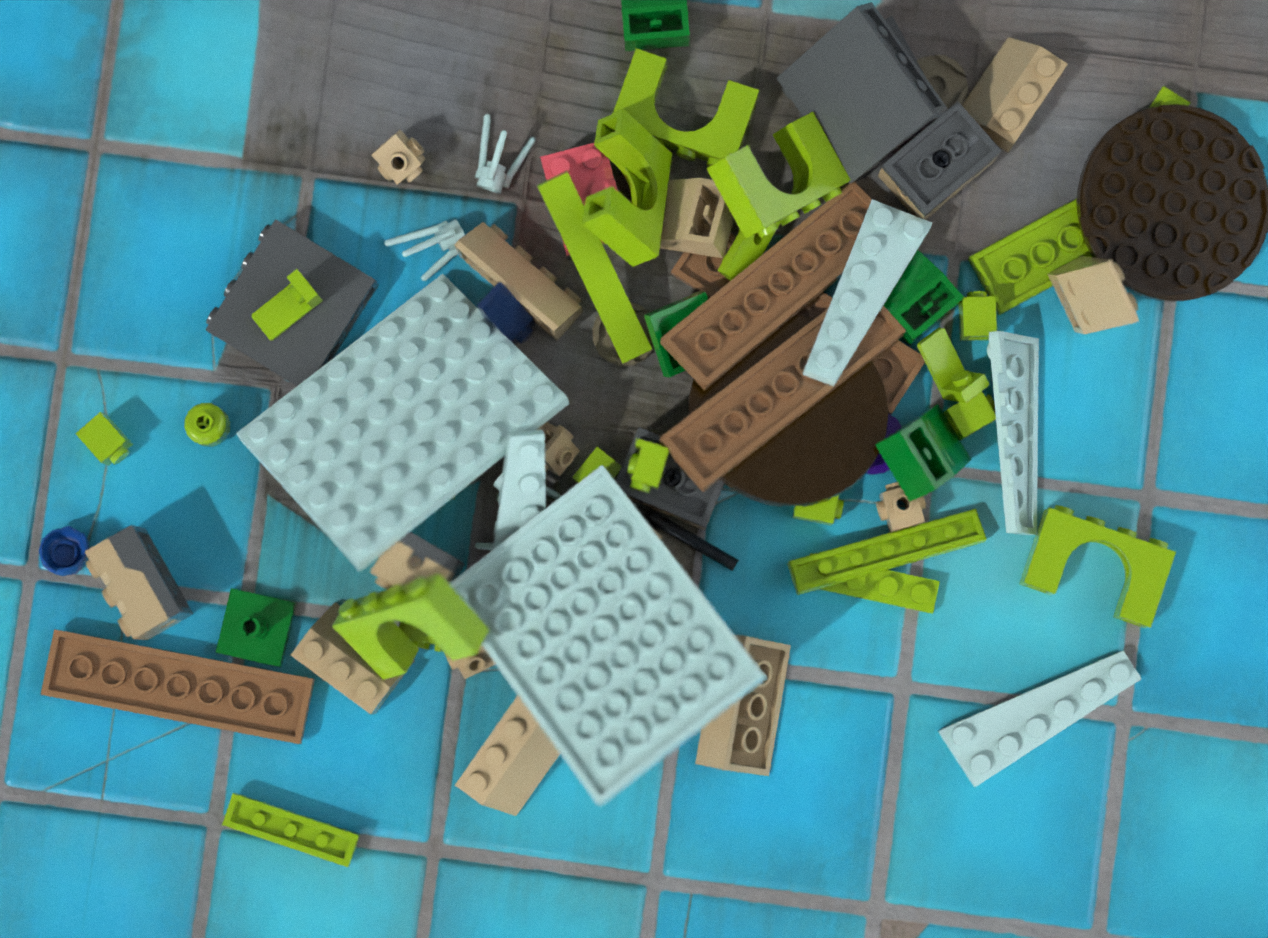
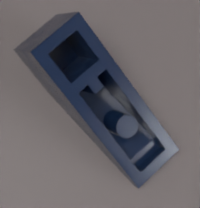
(506, 314)

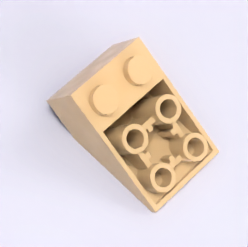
(696, 218)
(1094, 294)

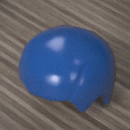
(64, 551)

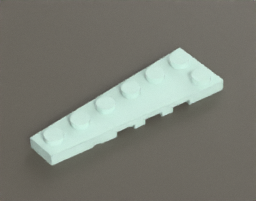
(873, 269)
(1016, 408)
(523, 483)
(1017, 726)

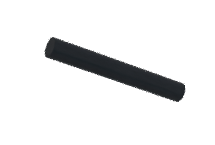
(692, 540)

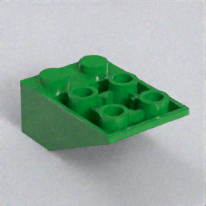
(655, 24)
(921, 297)
(924, 453)

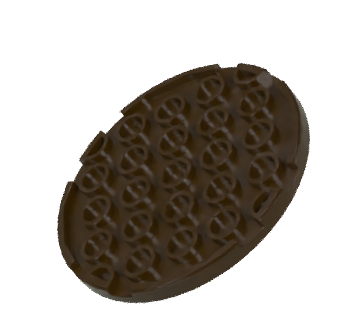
(1174, 202)
(820, 450)

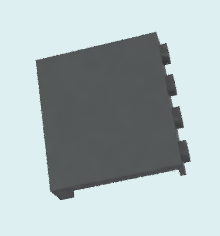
(862, 90)
(315, 336)

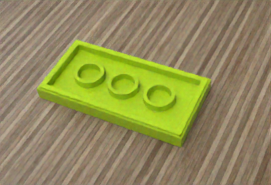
(1019, 263)

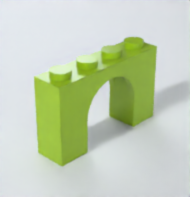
(711, 143)
(757, 202)
(624, 226)
(1144, 562)
(425, 603)

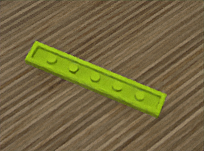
(594, 268)
(886, 551)

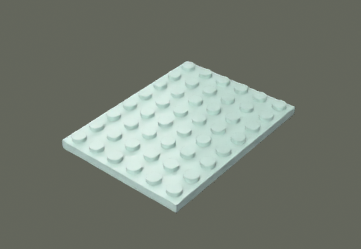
(401, 421)
(605, 635)

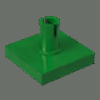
(666, 318)
(256, 627)

